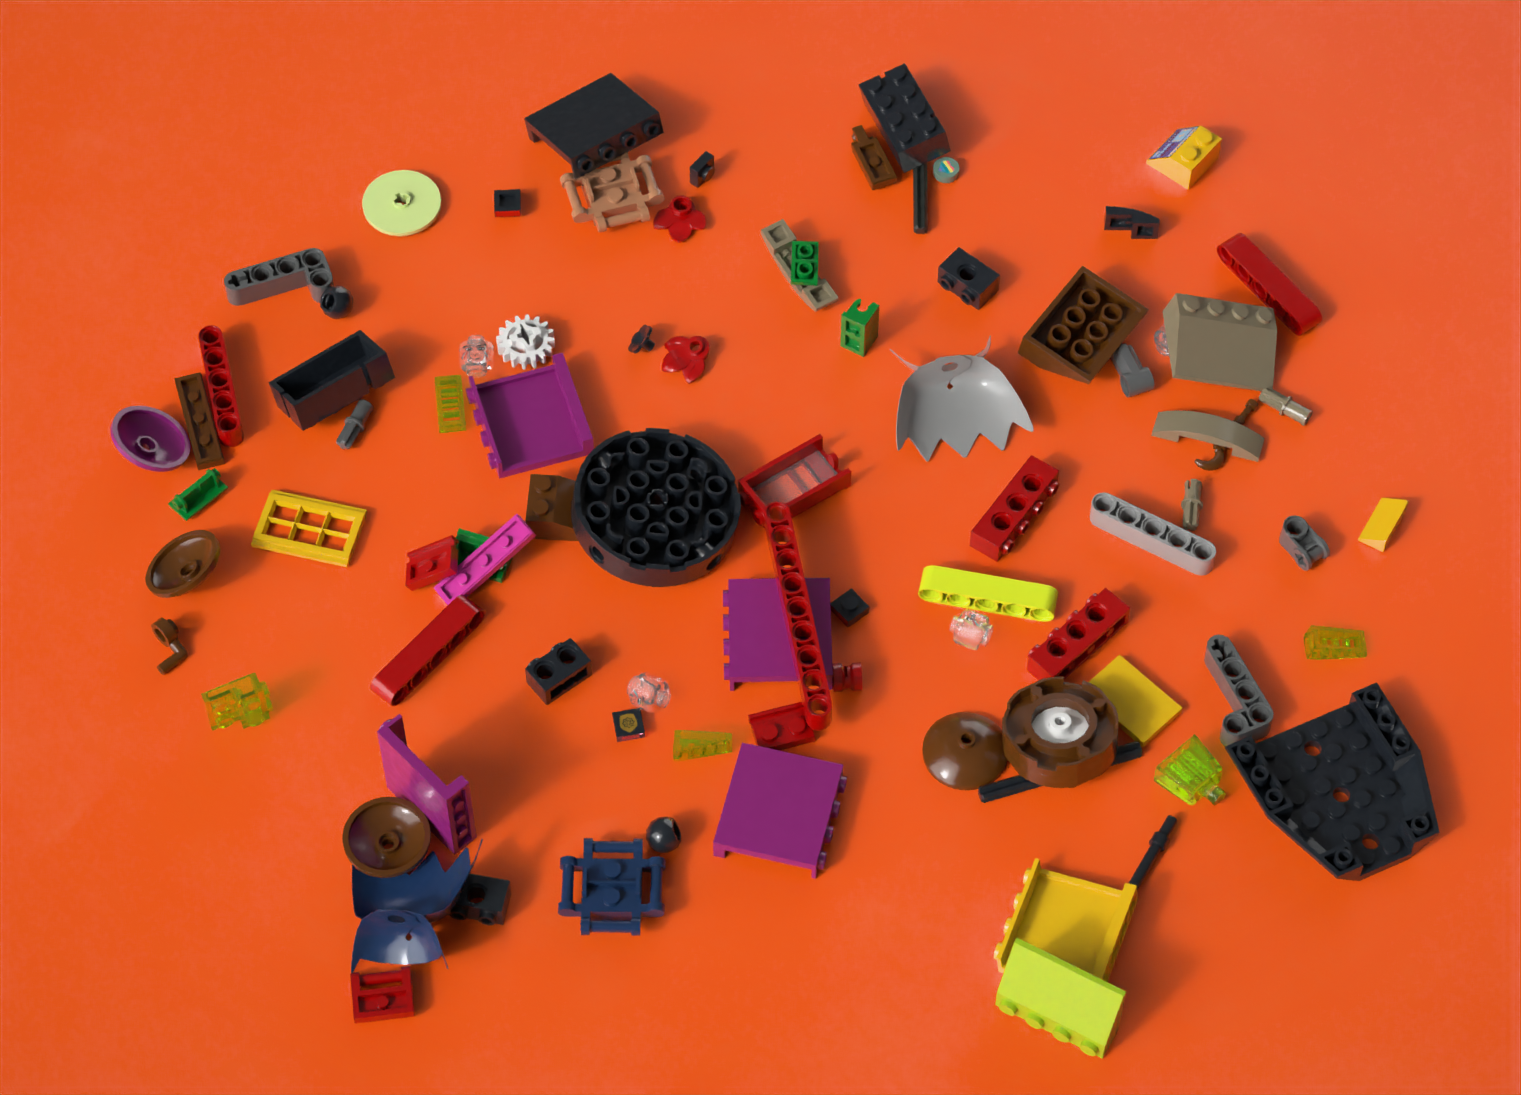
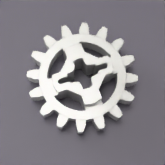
(525, 341)

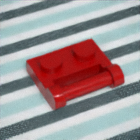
(382, 1002)

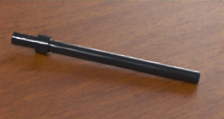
(1157, 844)

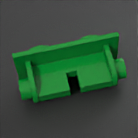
(198, 494)

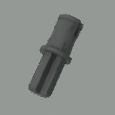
(354, 424)

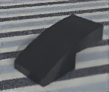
(1139, 223)

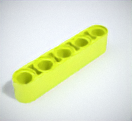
(988, 593)

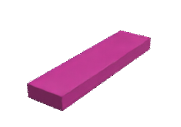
(486, 559)

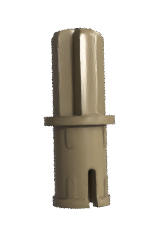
(1285, 405)
(1192, 504)

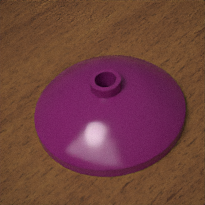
(150, 438)

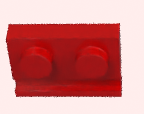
(432, 563)
(781, 727)

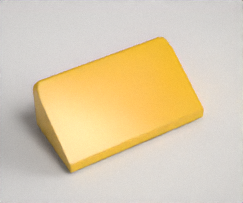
(1383, 522)

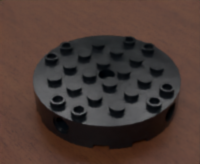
(655, 507)

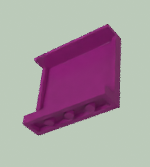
(531, 419)
(758, 633)
(407, 777)
(780, 807)

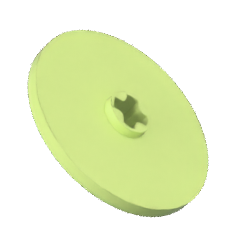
(409, 187)

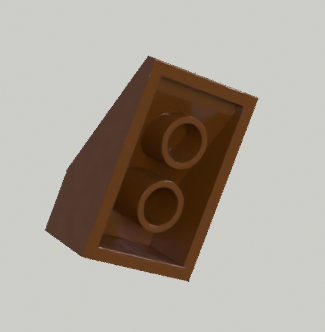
(550, 507)

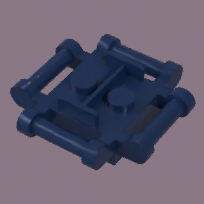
(612, 887)

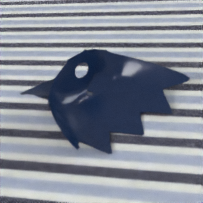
(404, 906)

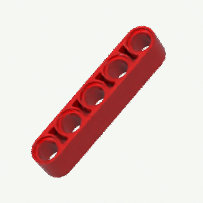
(1269, 283)
(220, 395)
(427, 650)

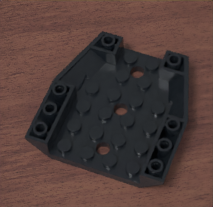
(1362, 755)

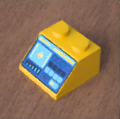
(1186, 154)

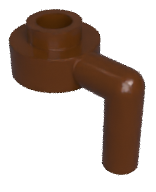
(166, 633)

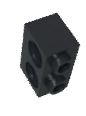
(562, 675)

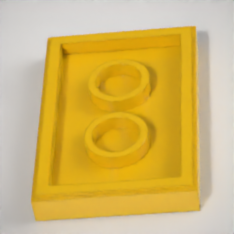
(1139, 703)

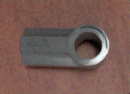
(1133, 376)

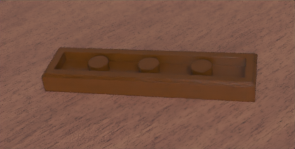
(199, 421)

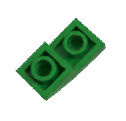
(804, 263)

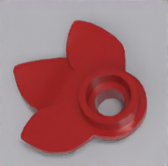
(680, 221)
(684, 359)

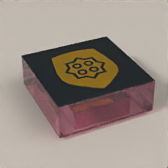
(628, 725)

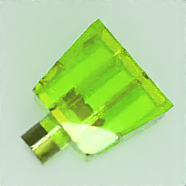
(1191, 773)

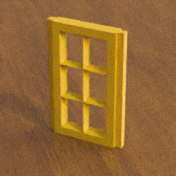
(305, 550)

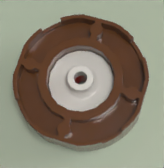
(1060, 732)

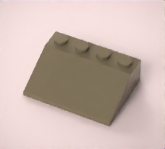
(1221, 341)

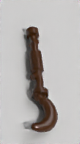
(1218, 458)

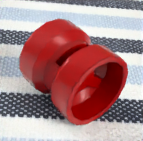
(847, 677)

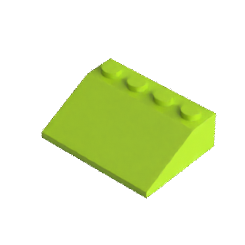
(1060, 999)

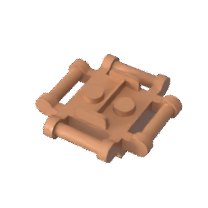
(614, 193)

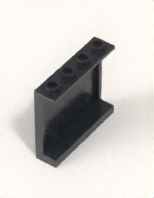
(595, 124)

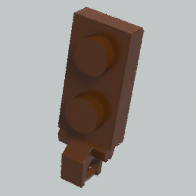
(872, 159)

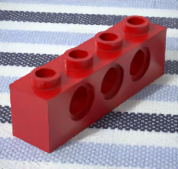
(1032, 475)
(1103, 606)

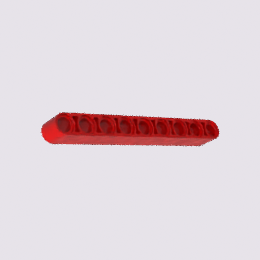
(801, 625)

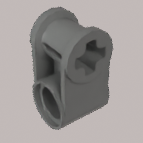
(1306, 546)

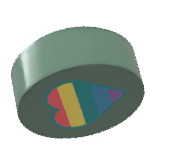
(946, 170)

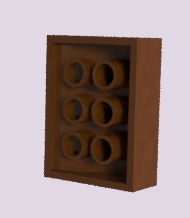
(1081, 328)

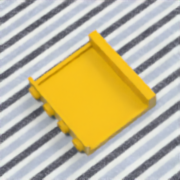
(1069, 920)

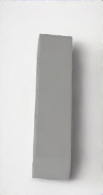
(1160, 544)

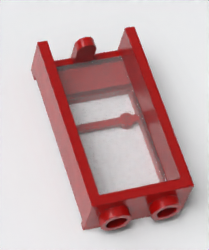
(795, 478)

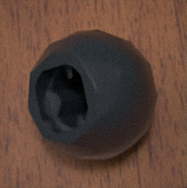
(336, 302)
(663, 834)

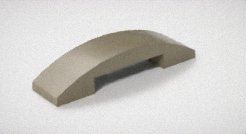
(779, 240)
(1210, 429)

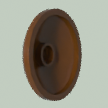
(183, 564)
(963, 764)
(383, 823)

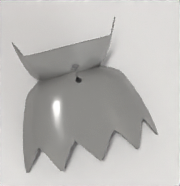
(976, 404)

